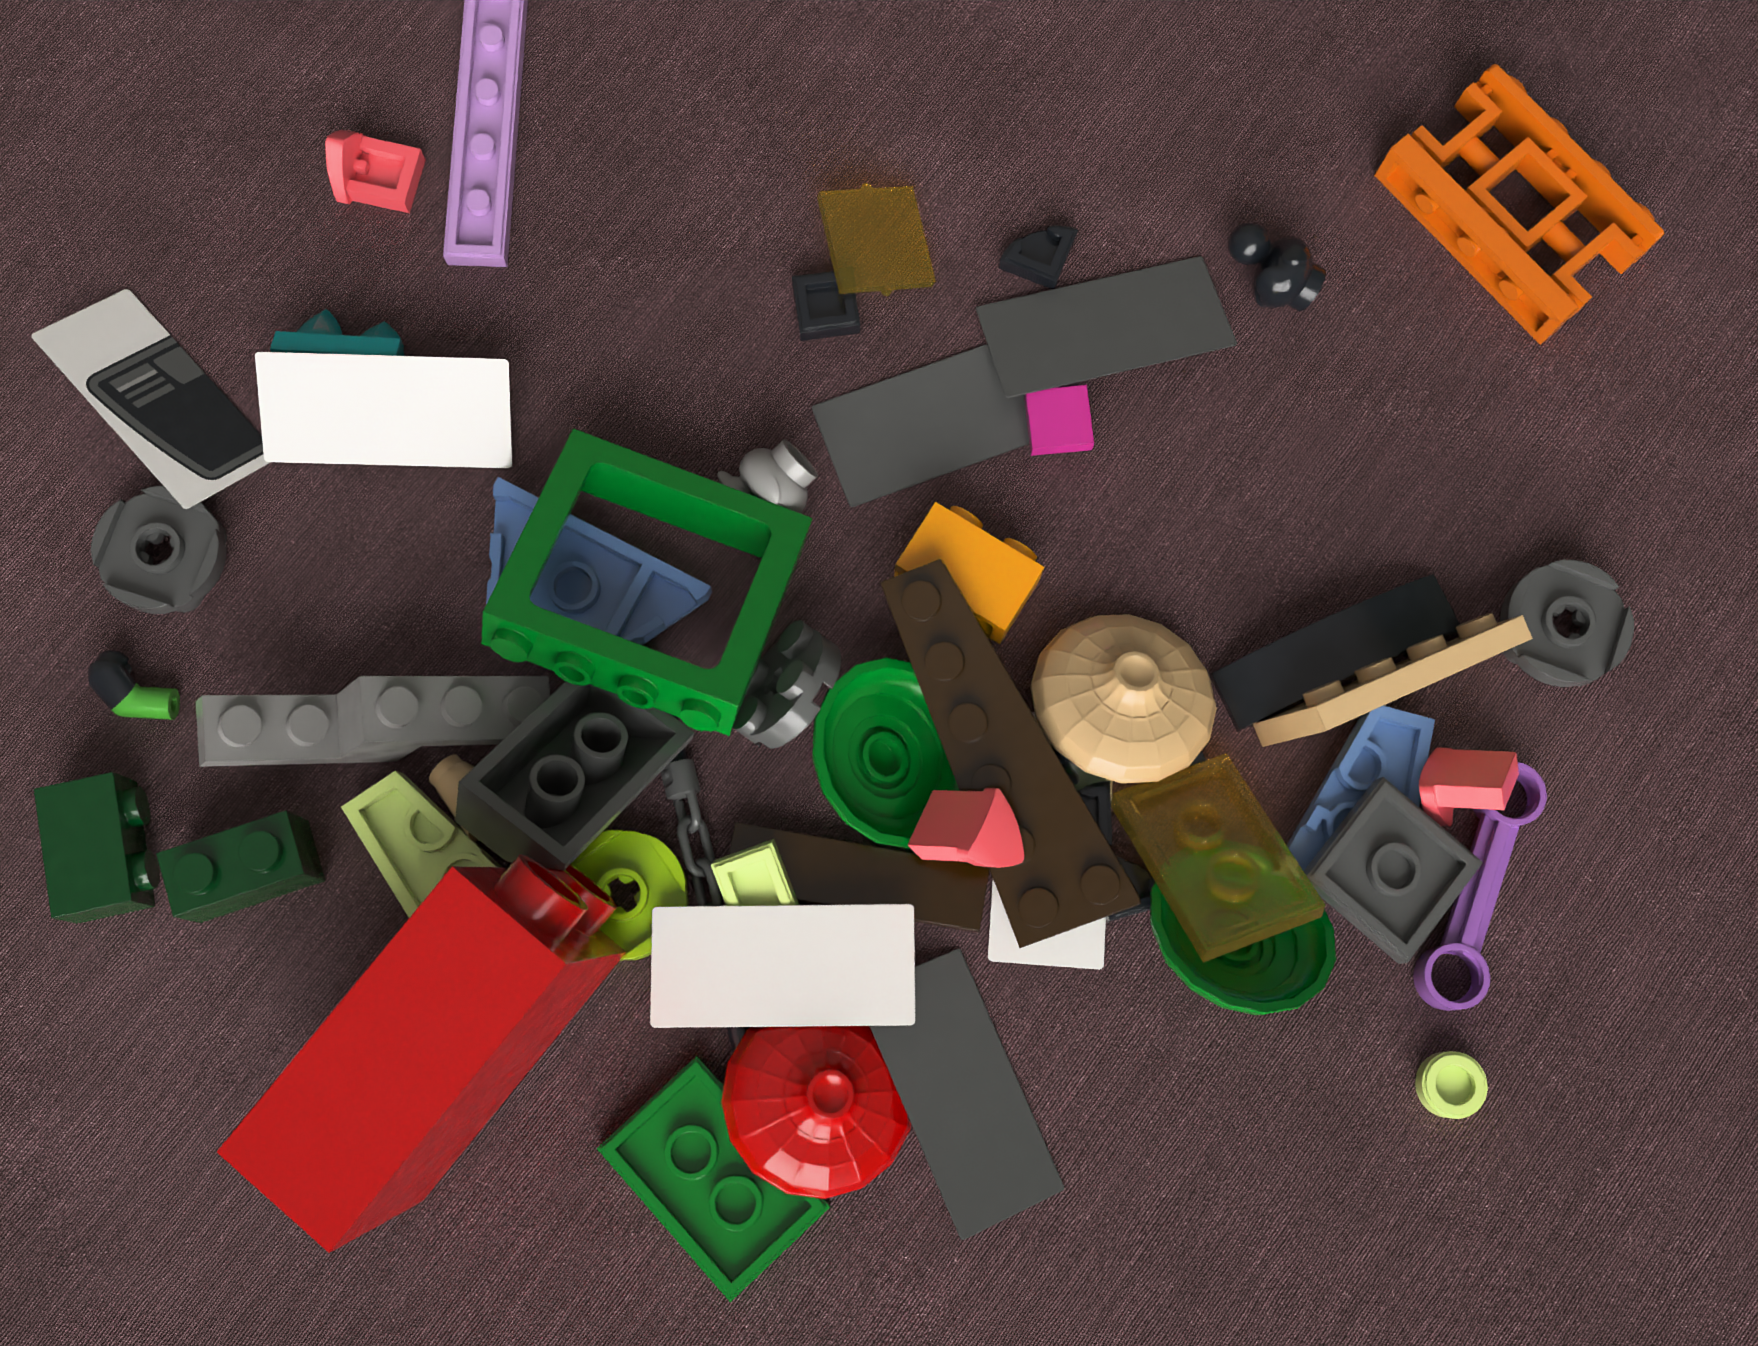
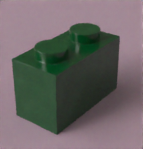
(96, 847)
(240, 867)

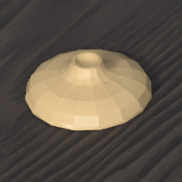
(1123, 698)

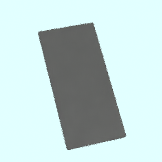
(1105, 326)
(920, 425)
(966, 1101)

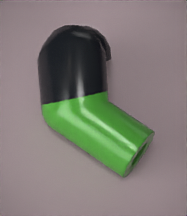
(121, 693)

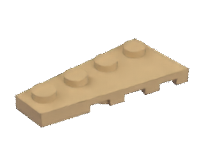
(1386, 682)

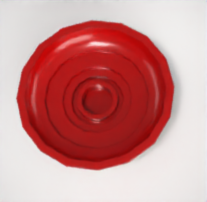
(813, 1108)

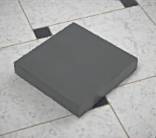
(1391, 870)

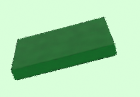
(701, 1188)

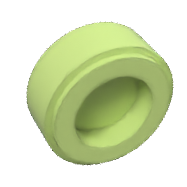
(1451, 1084)

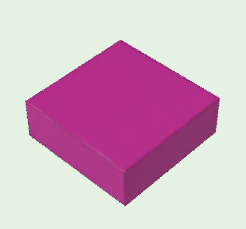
(1059, 420)

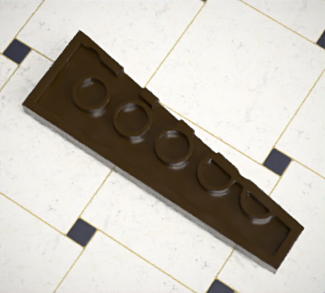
(997, 743)

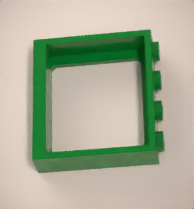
(634, 672)

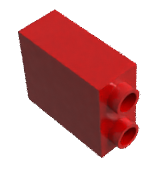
(426, 1046)

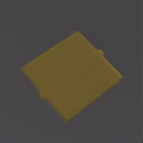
(876, 239)

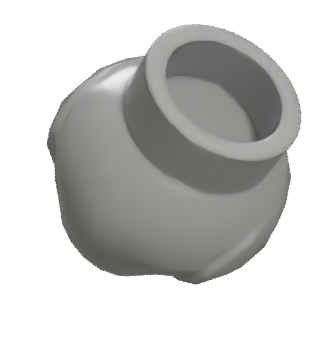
(774, 476)

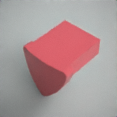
(373, 170)
(1466, 781)
(969, 829)

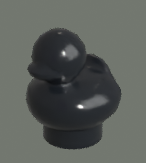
(1284, 268)

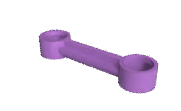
(1476, 902)

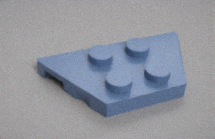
(595, 574)

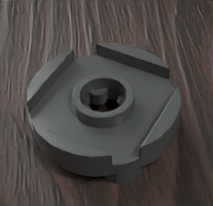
(175, 583)
(1596, 608)
(785, 684)

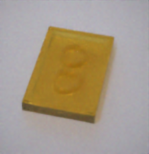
(1216, 857)

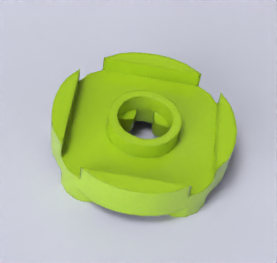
(655, 869)

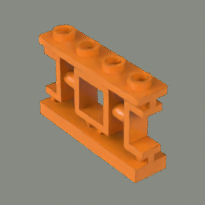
(1486, 234)

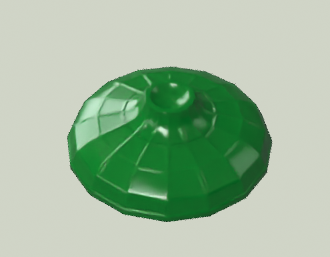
(879, 751)
(1255, 979)

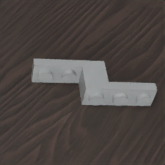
(364, 721)

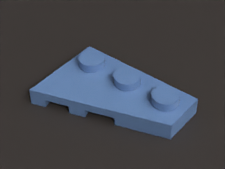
(1380, 745)

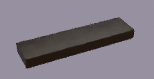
(859, 874)

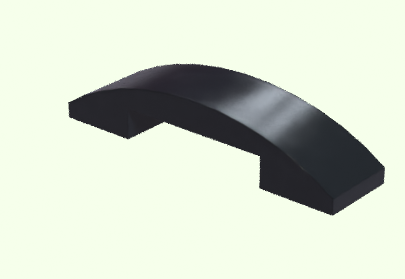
(1332, 650)

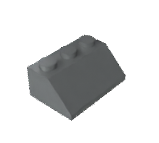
(566, 774)

